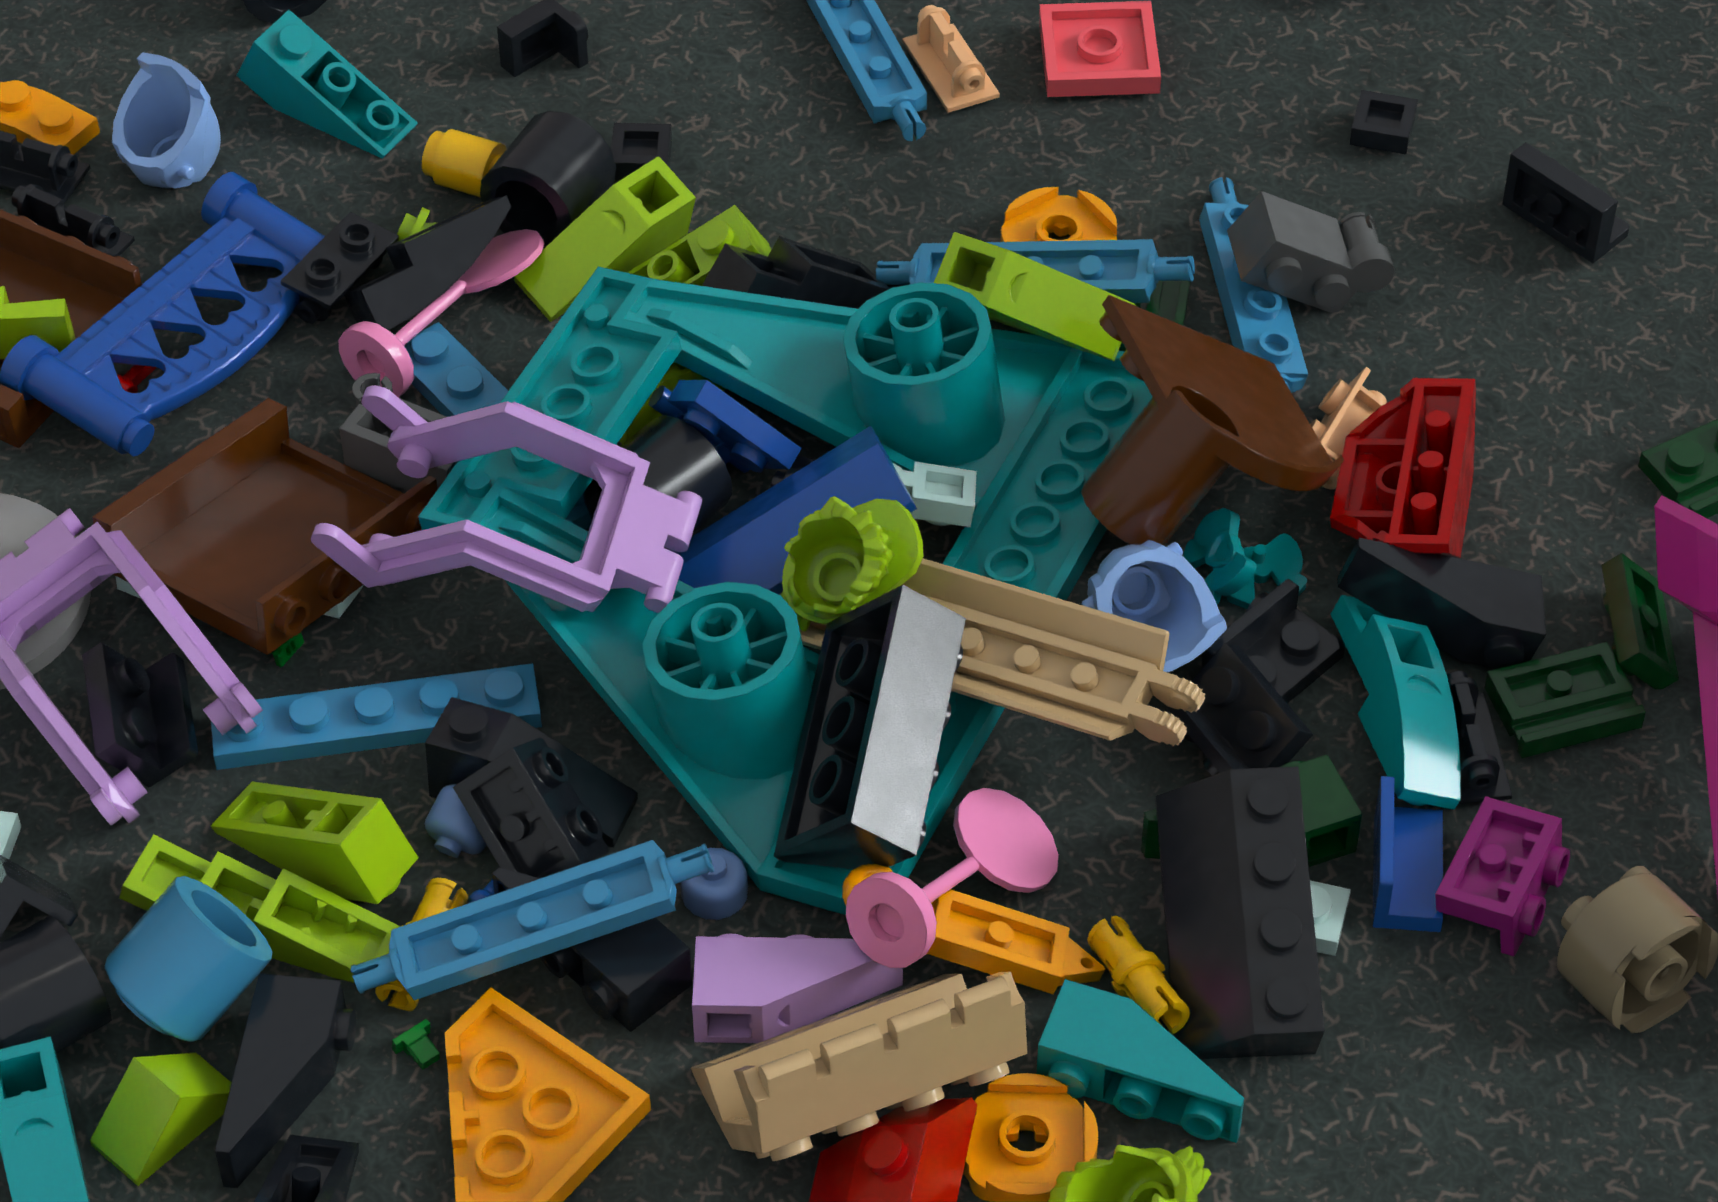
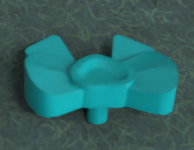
(1220, 547)
(1277, 559)

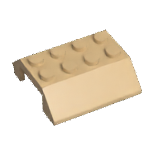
(862, 1061)

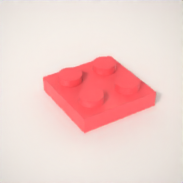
(1099, 49)

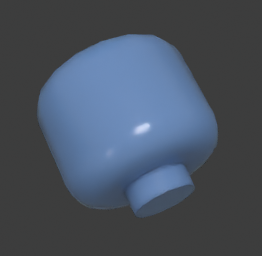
(452, 825)
(719, 892)

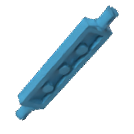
(874, 62)
(1116, 266)
(1254, 316)
(533, 920)

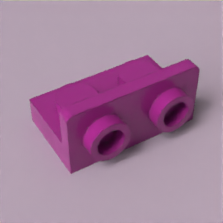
(1505, 871)

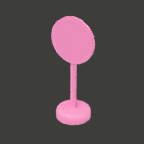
(374, 349)
(1001, 840)

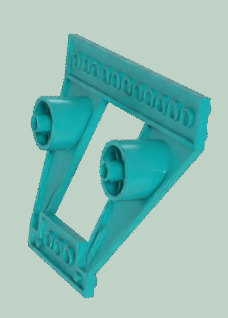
(722, 670)

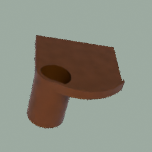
(1205, 413)

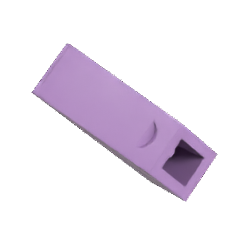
(774, 985)

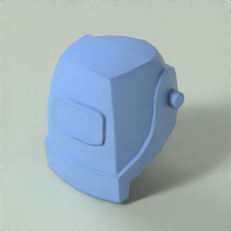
(166, 125)
(1162, 591)

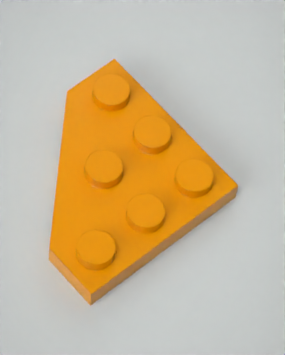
(529, 1106)

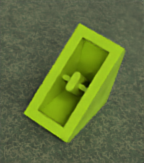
(159, 1111)

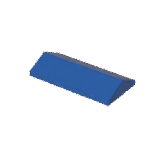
(752, 538)

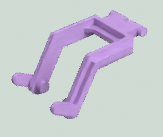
(622, 544)
(52, 578)

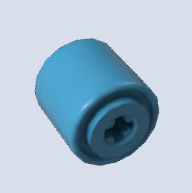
(187, 960)

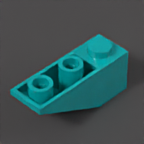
(319, 87)
(1125, 1058)
(38, 1127)

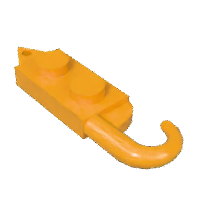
(1000, 939)

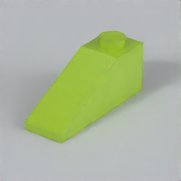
(322, 836)

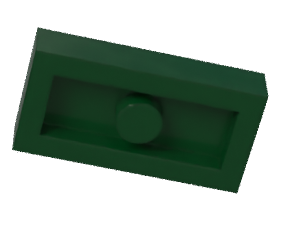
(1639, 622)

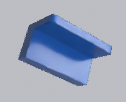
(1406, 864)

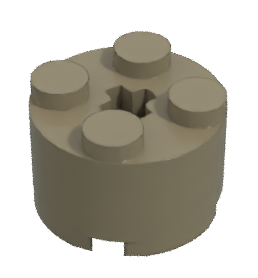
(1635, 950)

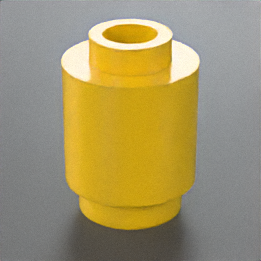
(459, 159)

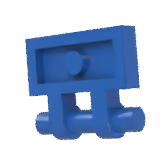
(727, 425)

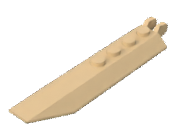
(1055, 657)

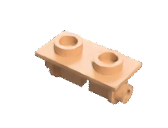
(948, 61)
(1345, 409)

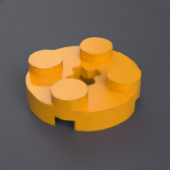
(1044, 212)
(1031, 1104)

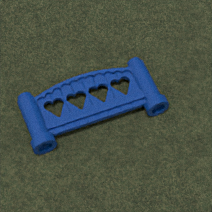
(82, 377)

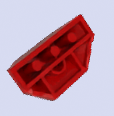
(1411, 469)
(901, 1158)

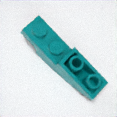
(1407, 704)

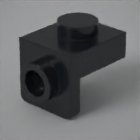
(539, 35)

